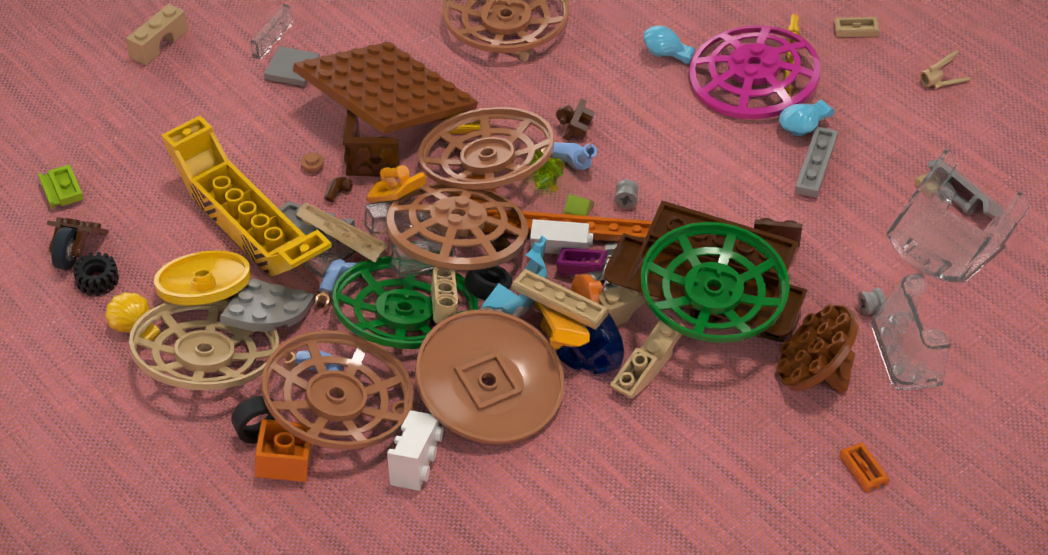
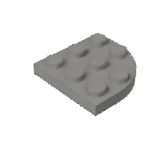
(266, 306)

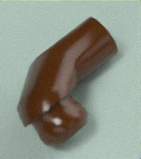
(337, 185)

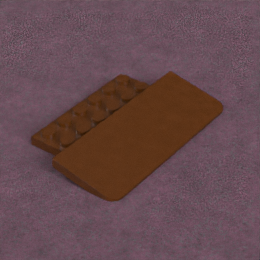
(628, 257)

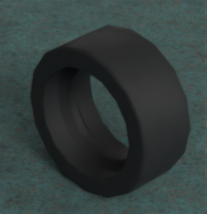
(483, 281)
(244, 413)

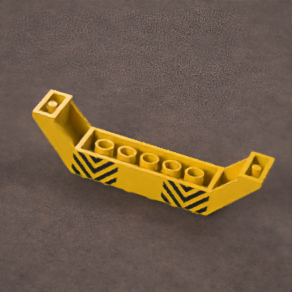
(237, 203)

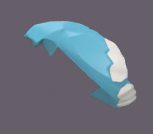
(506, 301)

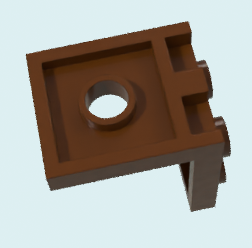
(361, 149)

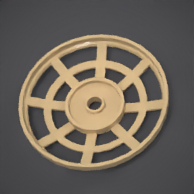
(198, 350)

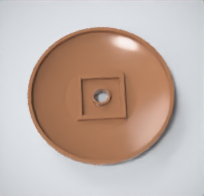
(494, 347)

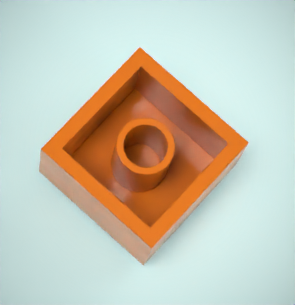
(281, 453)

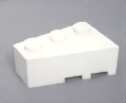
(414, 450)

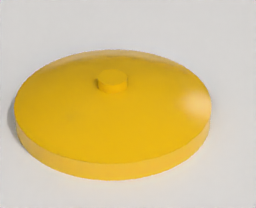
(202, 277)

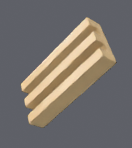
(856, 27)

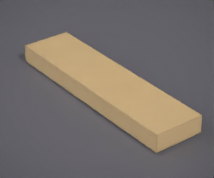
(560, 299)

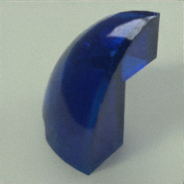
(600, 354)

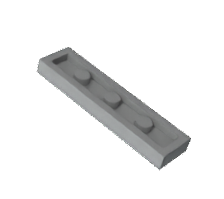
(816, 162)

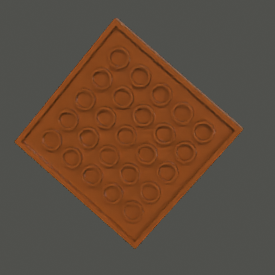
(385, 87)

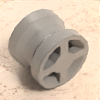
(626, 194)
(870, 301)

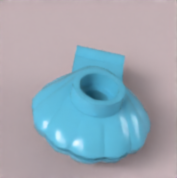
(665, 42)
(804, 118)

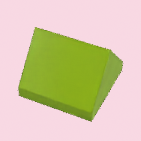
(578, 205)

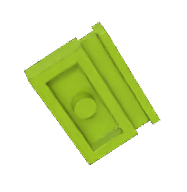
(61, 186)

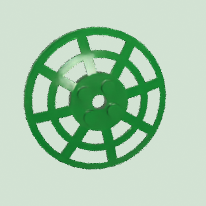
(717, 274)
(390, 305)

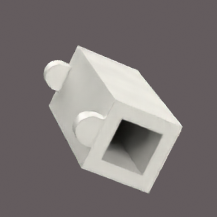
(561, 235)

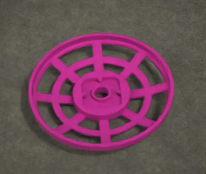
(749, 74)

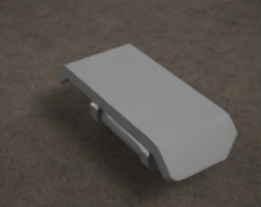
(990, 206)

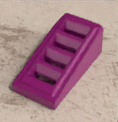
(573, 261)

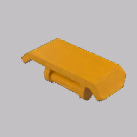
(390, 190)
(562, 329)

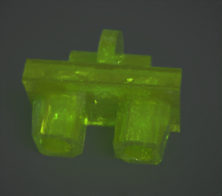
(548, 172)

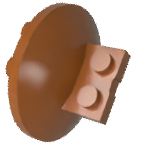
(820, 350)

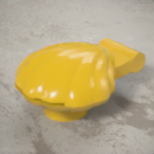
(126, 310)

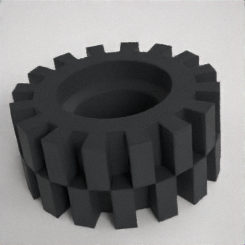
(96, 264)

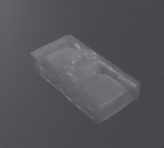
(322, 261)

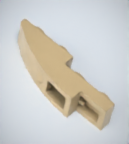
(646, 361)

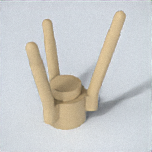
(933, 75)

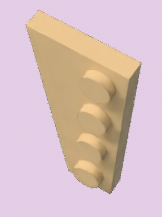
(344, 232)

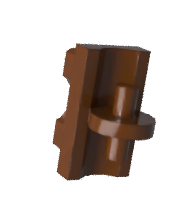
(567, 116)

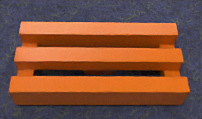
(860, 469)

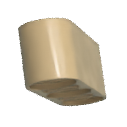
(443, 294)

